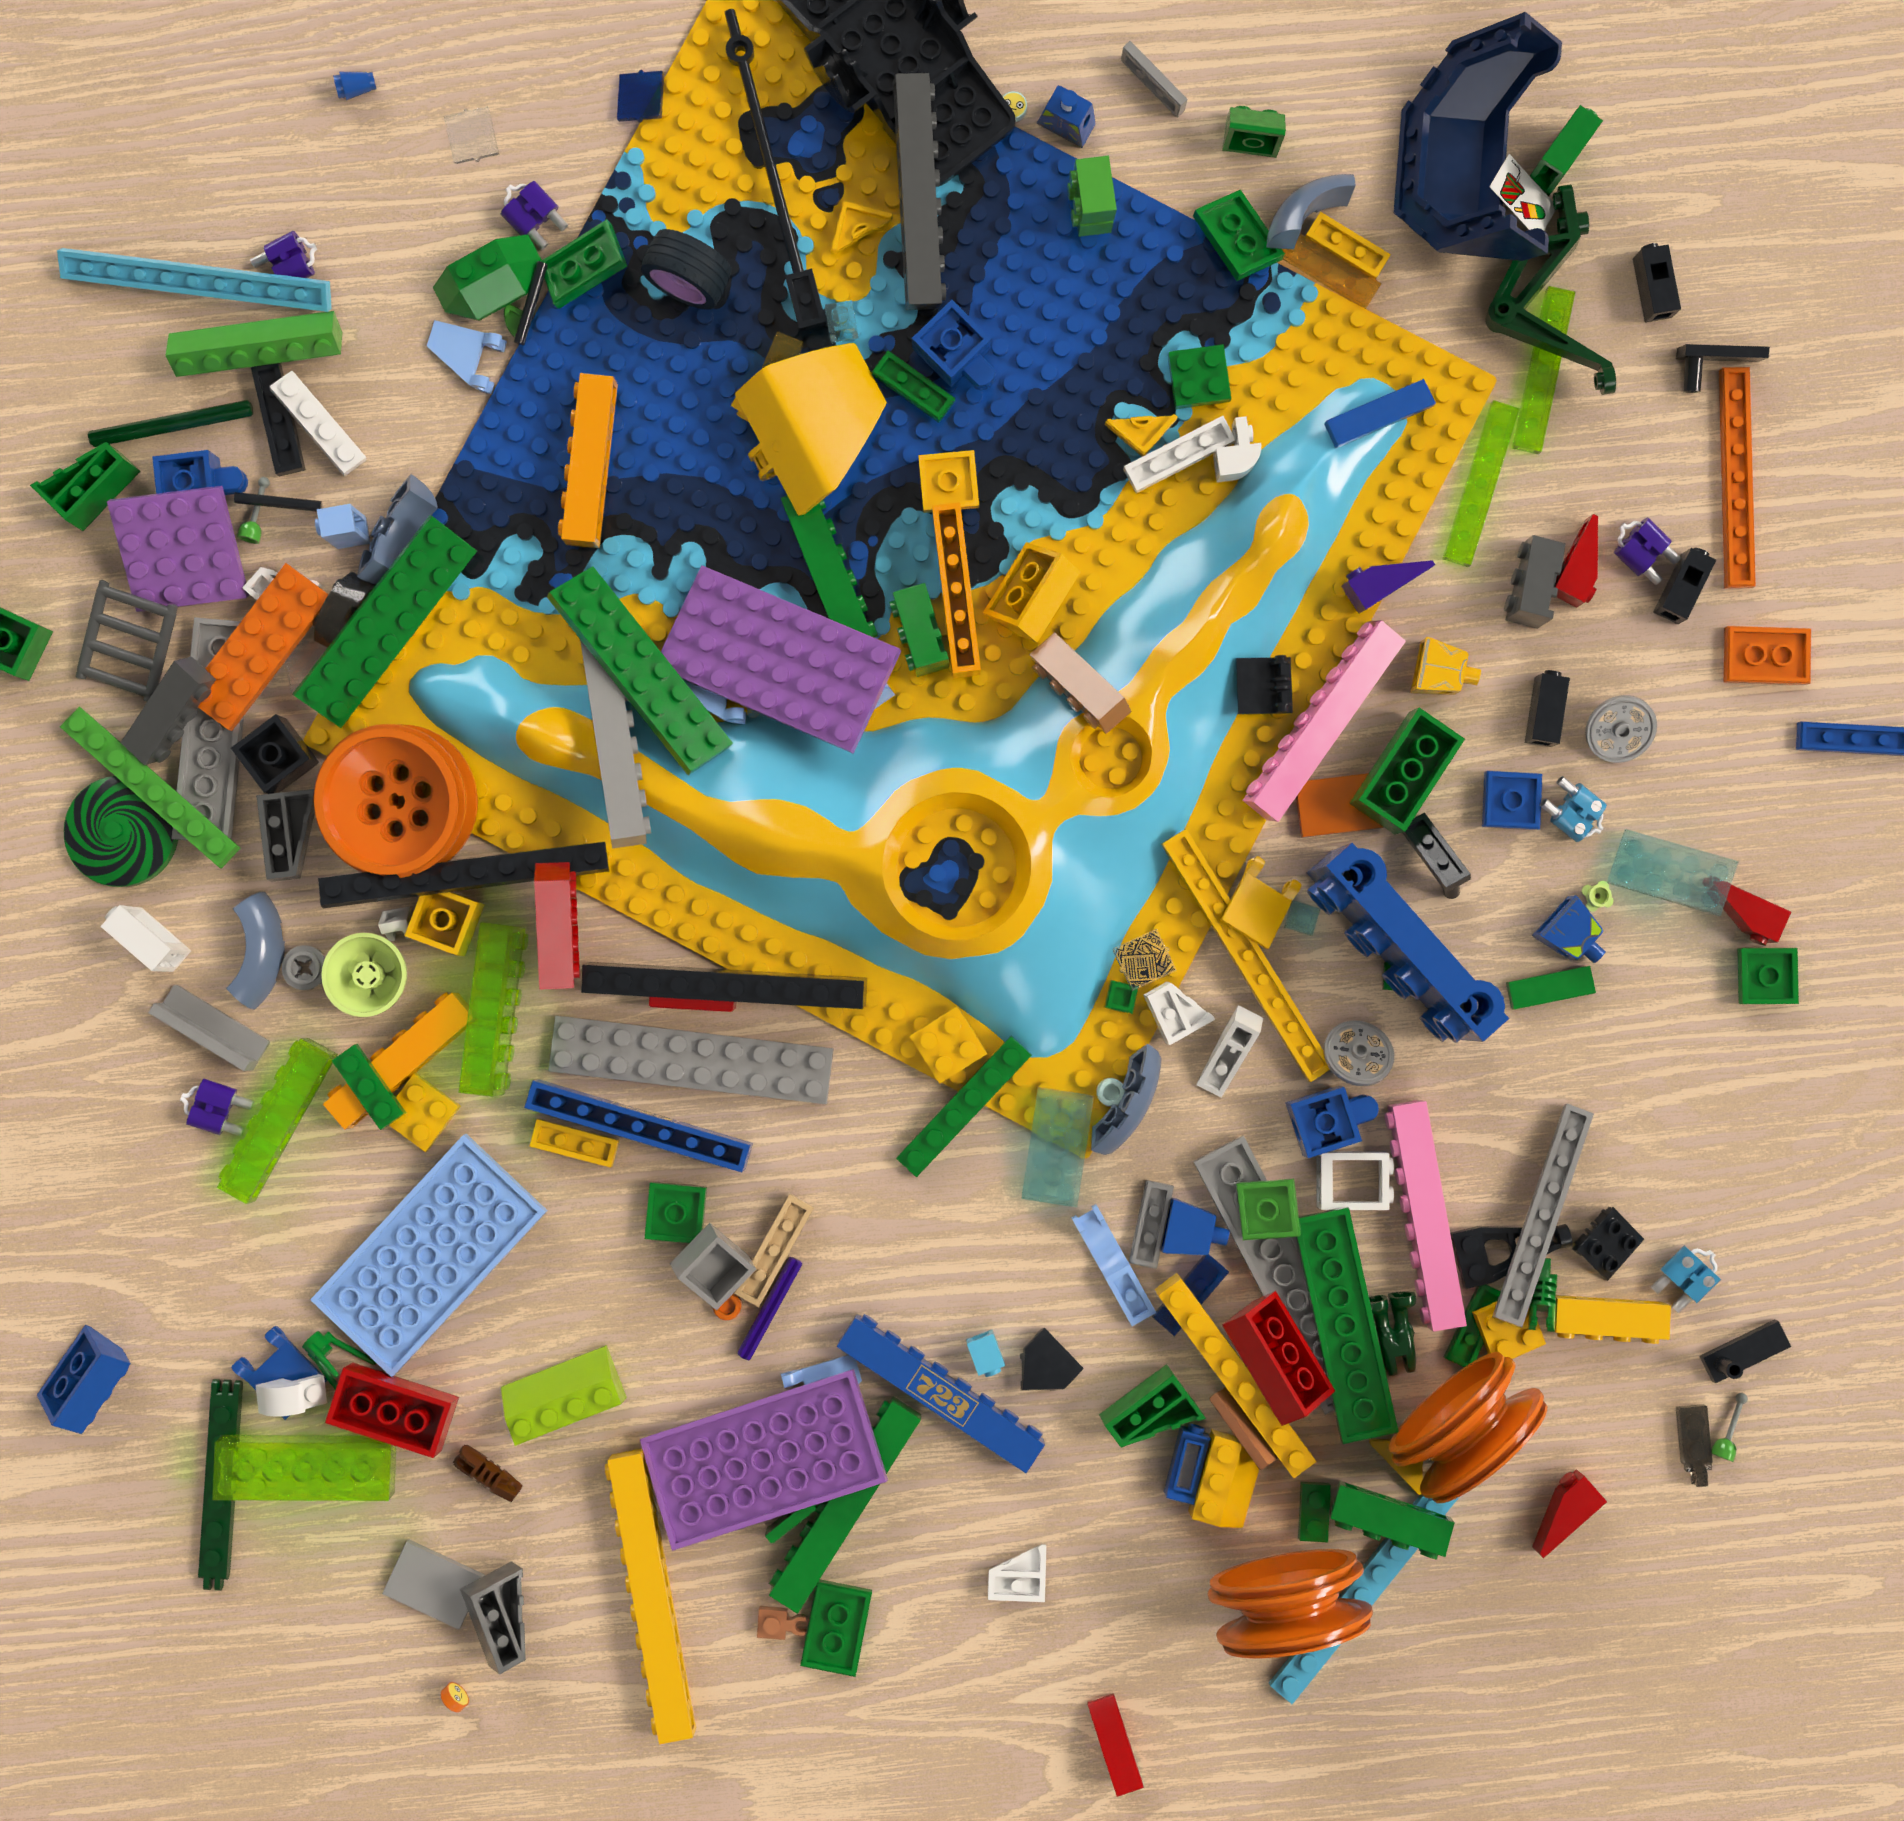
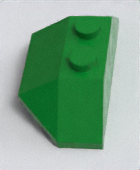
(488, 278)

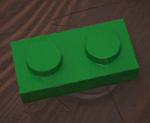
(1314, 1511)

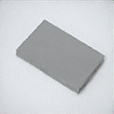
(431, 1583)

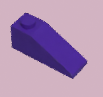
(1378, 582)

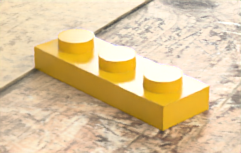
(1348, 245)
(574, 1143)

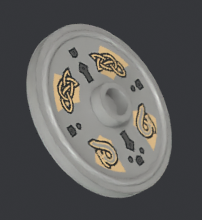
(1621, 728)
(1358, 1053)

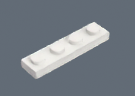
(318, 423)
(1179, 454)

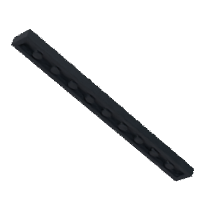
(459, 875)

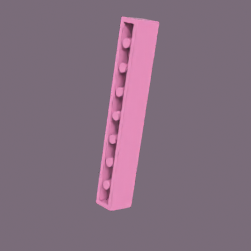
(1323, 720)
(1426, 1215)

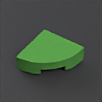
(512, 318)

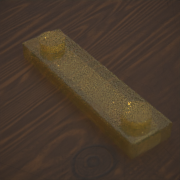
(1332, 271)

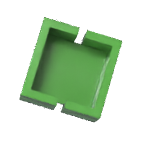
(1092, 196)

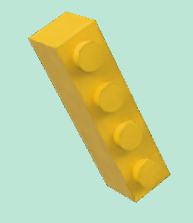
(1612, 1317)

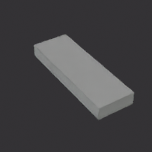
(1153, 79)
(1151, 1224)

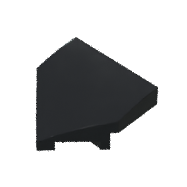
(1047, 1364)

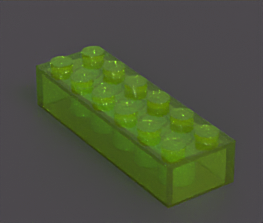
(493, 1010)
(303, 1468)

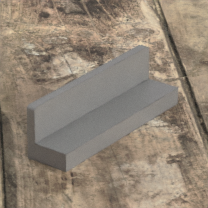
(211, 1028)

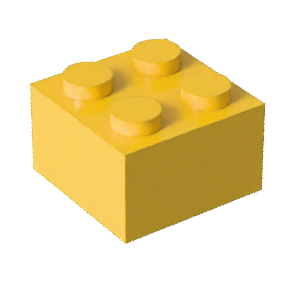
(445, 921)

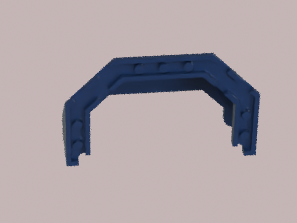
(1458, 139)

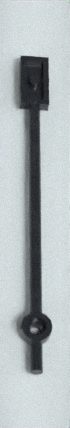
(801, 282)

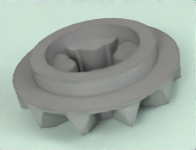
(291, 967)

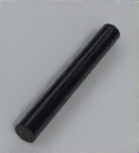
(530, 303)
(278, 502)

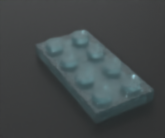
(1672, 872)
(1057, 1147)

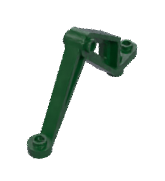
(1509, 316)

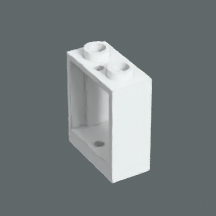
(145, 938)
(1324, 1180)

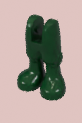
(1400, 1339)

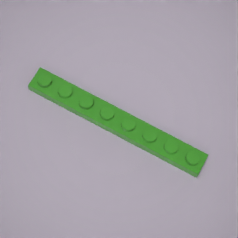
(150, 787)

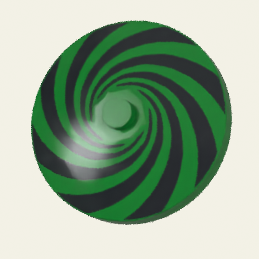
(116, 835)

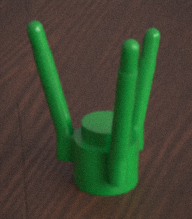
(319, 1348)

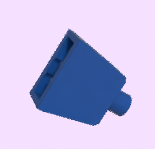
(1191, 1230)

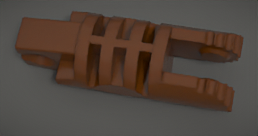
(487, 1473)

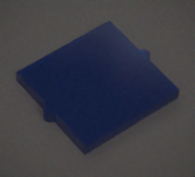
(640, 96)

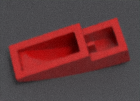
(1115, 1745)

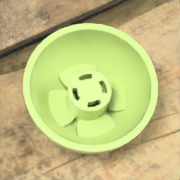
(349, 974)

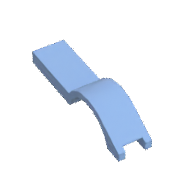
(1114, 1266)

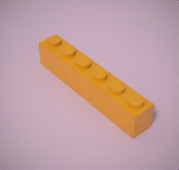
(588, 460)
(956, 590)
(406, 1055)

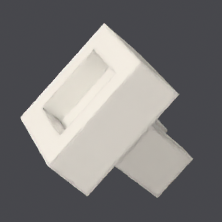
(394, 921)

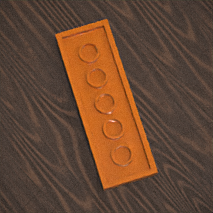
(261, 645)

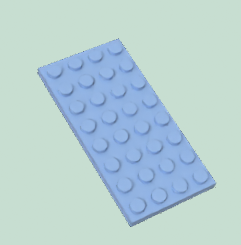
(428, 1255)

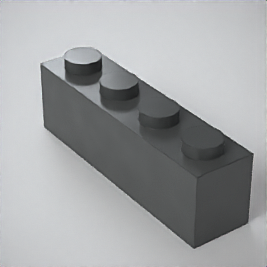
(168, 711)

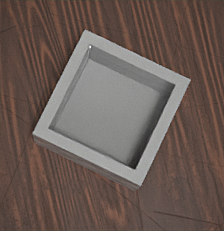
(712, 1266)

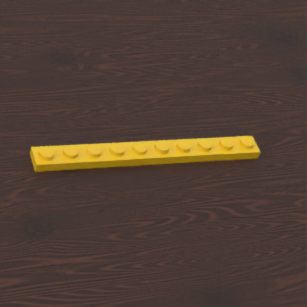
(1247, 956)

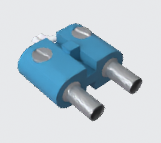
(1577, 812)
(1690, 1275)

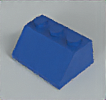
(82, 1380)

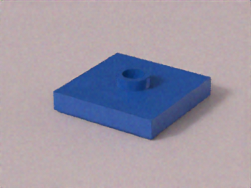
(1512, 800)

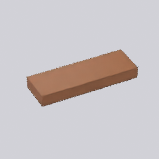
(1243, 1428)

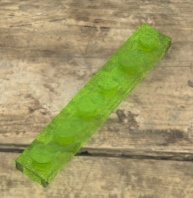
(1542, 375)
(1480, 483)

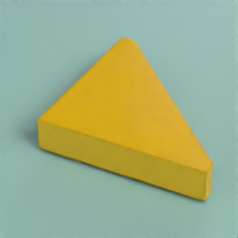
(855, 223)
(1141, 432)
(1411, 1473)

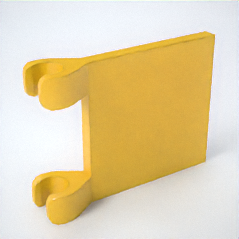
(1256, 907)

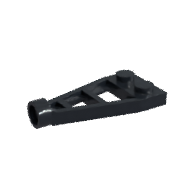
(1473, 1258)

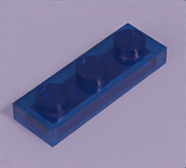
(1201, 1281)

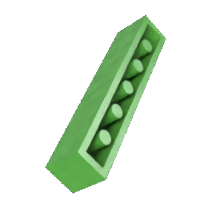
(254, 343)

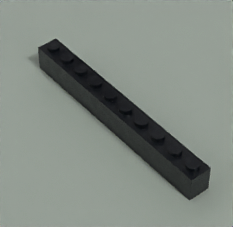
(724, 985)

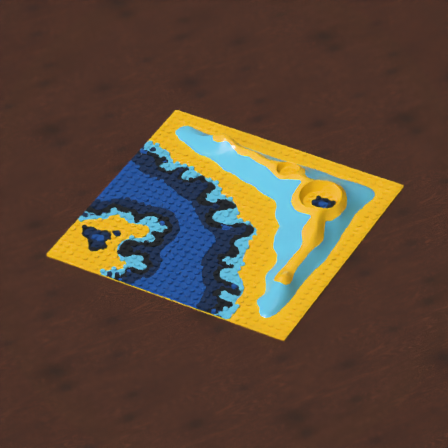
(981, 826)

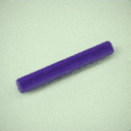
(769, 1308)

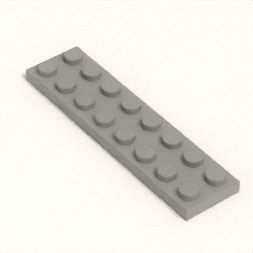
(206, 759)

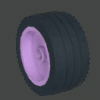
(686, 269)

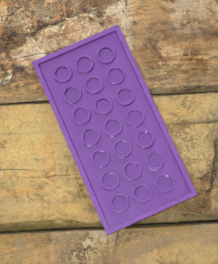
(779, 659)
(763, 1460)

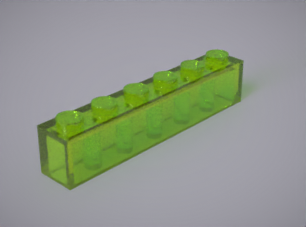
(276, 1120)

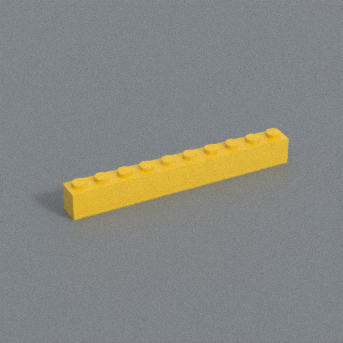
(651, 1596)

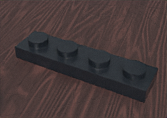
(278, 422)

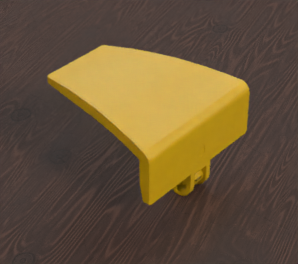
(811, 419)

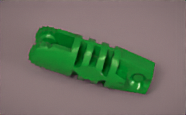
(1544, 1298)

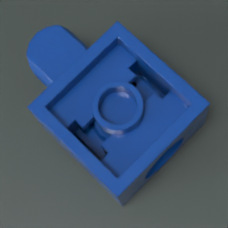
(955, 348)
(196, 471)
(1329, 1119)

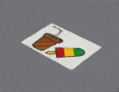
(1522, 195)

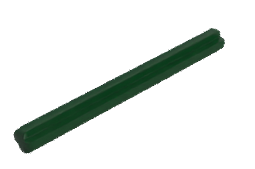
(171, 423)

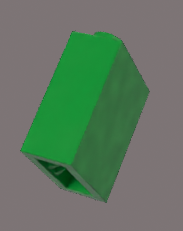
(1565, 149)

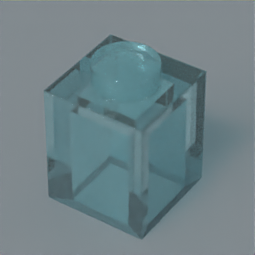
(841, 321)

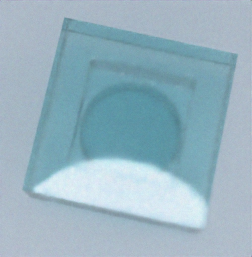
(1302, 918)

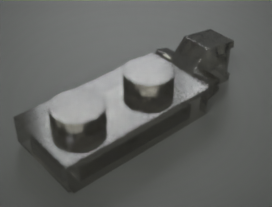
(1695, 1442)

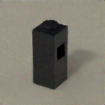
(1656, 282)
(1685, 585)
(1547, 709)

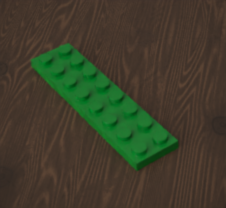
(385, 622)
(639, 670)
(1345, 1326)

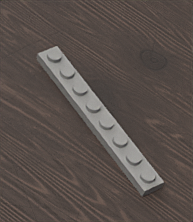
(1543, 1215)

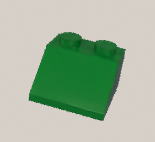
(1254, 131)

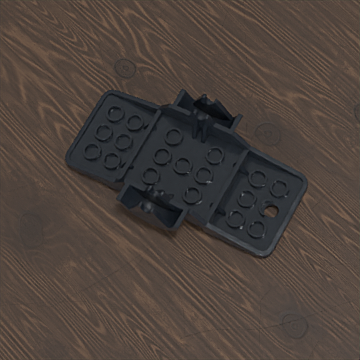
(867, 42)

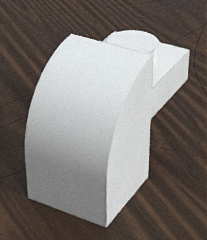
(1237, 460)
(290, 1397)

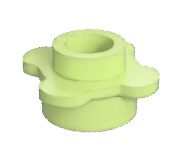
(1603, 890)

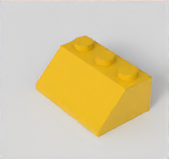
(1032, 591)
(1224, 1483)

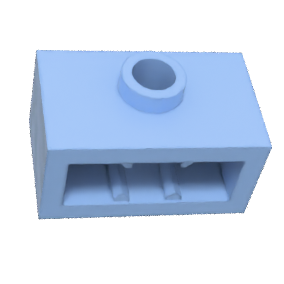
(342, 526)

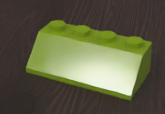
(561, 1395)

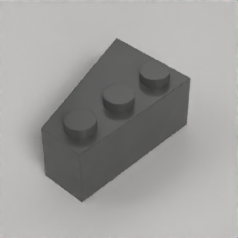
(1535, 582)
(285, 832)
(497, 1616)

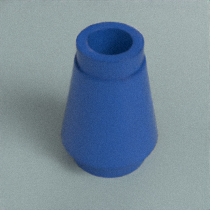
(353, 84)

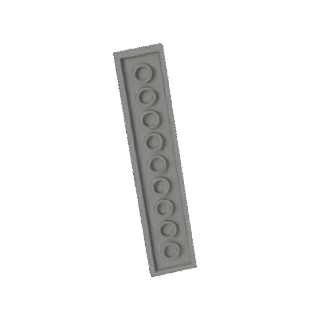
(691, 1059)
(1272, 1261)

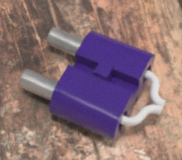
(530, 211)
(288, 256)
(1642, 548)
(213, 1107)

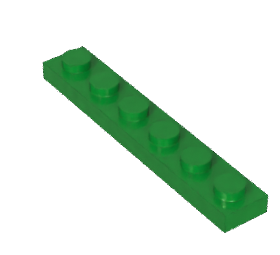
(964, 1106)

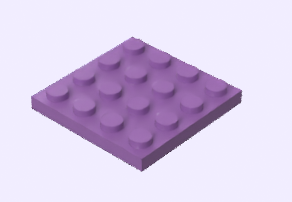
(179, 547)

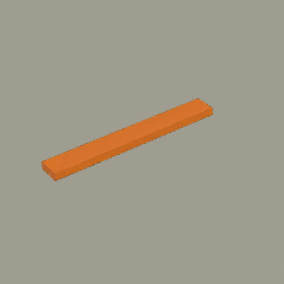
(1737, 477)

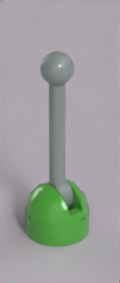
(251, 531)
(1725, 1447)

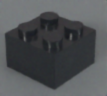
(275, 755)

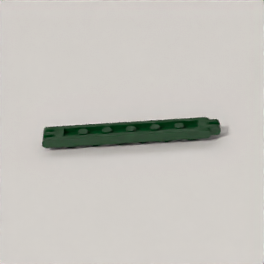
(218, 1514)

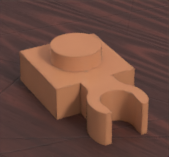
(774, 1623)

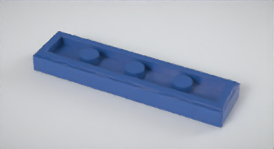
(1379, 413)
(1850, 738)

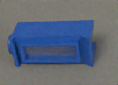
(1187, 1463)

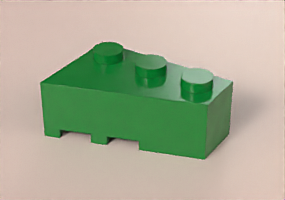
(86, 486)
(919, 630)
(1150, 1409)

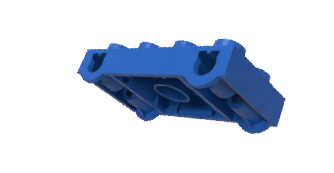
(1417, 958)

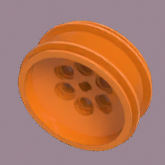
(348, 792)
(1468, 1428)
(1290, 1603)

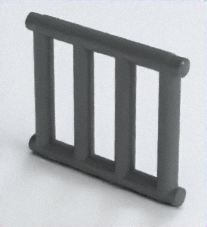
(91, 644)

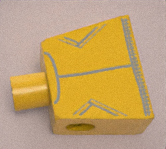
(1442, 669)

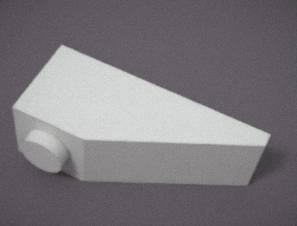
(1230, 1051)

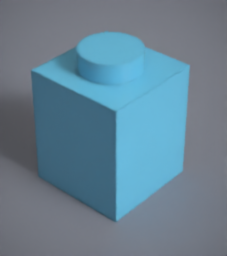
(986, 1353)

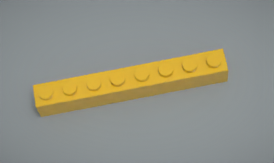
(1233, 1374)

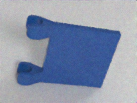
(284, 1363)

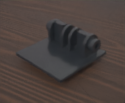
(1264, 685)
(1608, 1242)

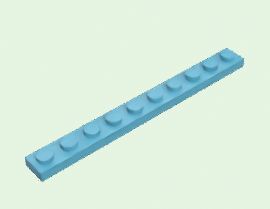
(194, 279)
(1377, 1575)

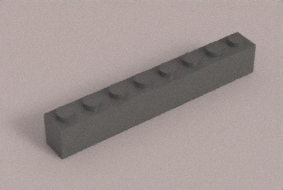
(918, 191)

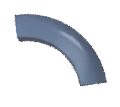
(1309, 198)
(405, 516)
(263, 950)
(1140, 1089)

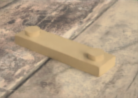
(775, 1249)

